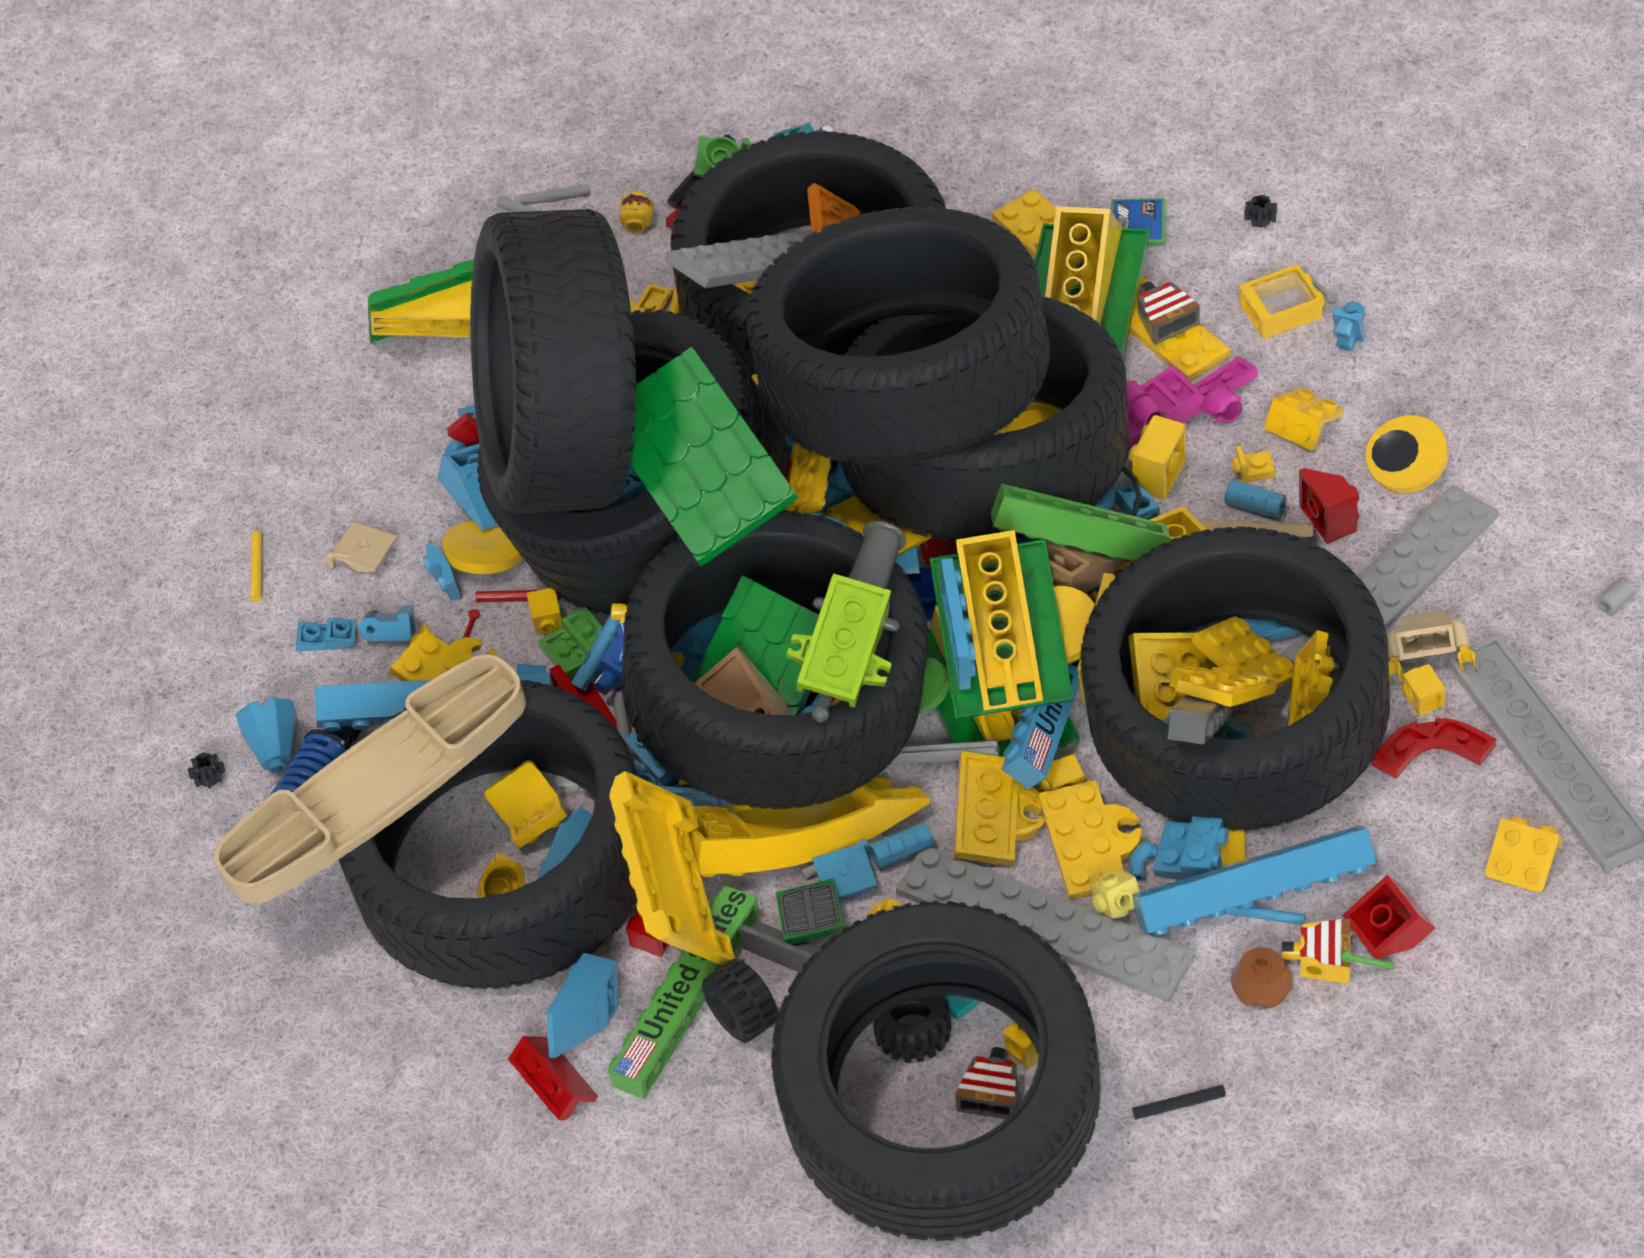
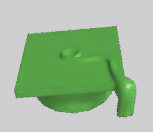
(714, 150)

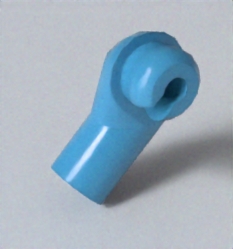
(1138, 857)

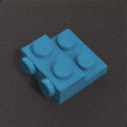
(1190, 848)

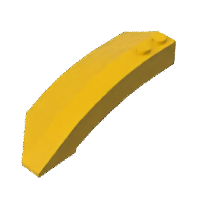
(756, 839)

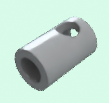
(1615, 596)

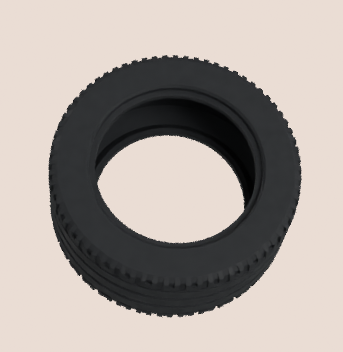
(600, 553)

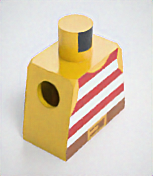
(1321, 950)

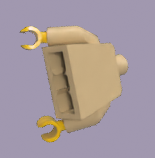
(1425, 636)

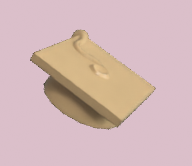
(362, 548)

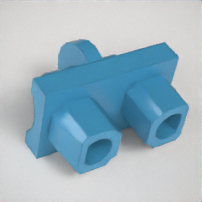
(1349, 325)

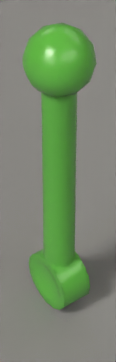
(1346, 956)

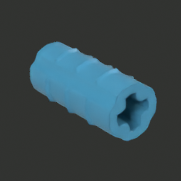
(1255, 499)
(901, 845)

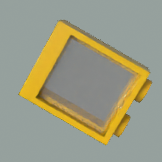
(1281, 301)

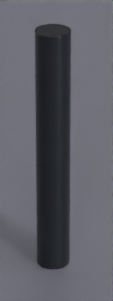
(1178, 1102)

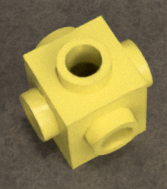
(1114, 894)

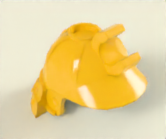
(500, 877)

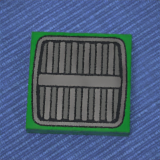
(810, 911)

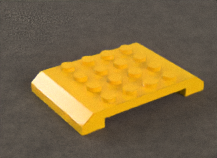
(664, 867)

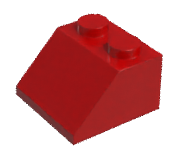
(1328, 503)
(1388, 919)

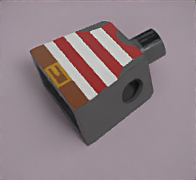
(1166, 310)
(989, 1086)

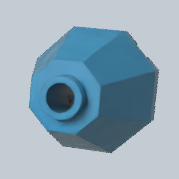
(270, 731)

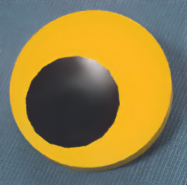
(1407, 454)

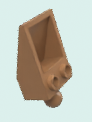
(1077, 568)
(742, 686)

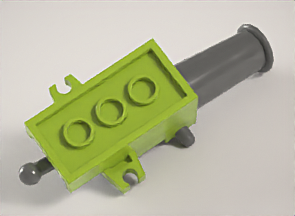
(849, 625)

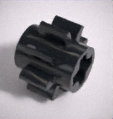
(1260, 211)
(206, 770)

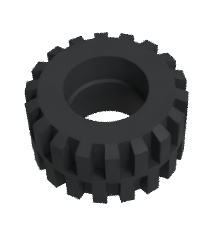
(740, 1000)
(914, 1039)

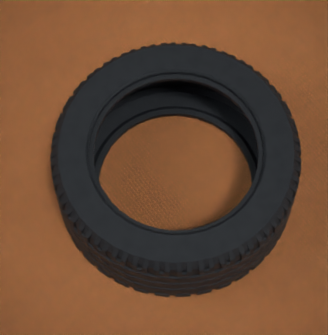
(915, 956)

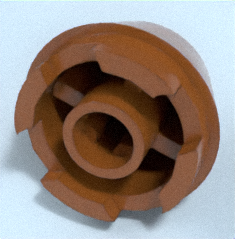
(1261, 978)

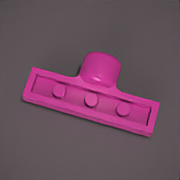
(1219, 393)

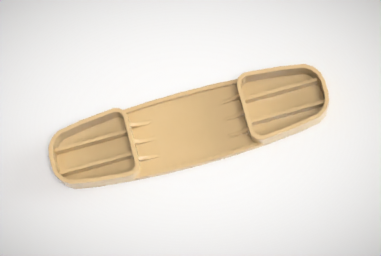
(372, 781)

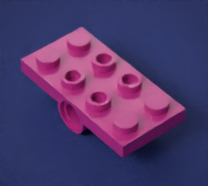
(1164, 395)

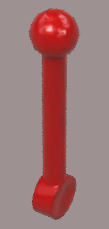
(473, 614)

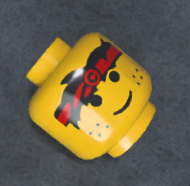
(636, 211)

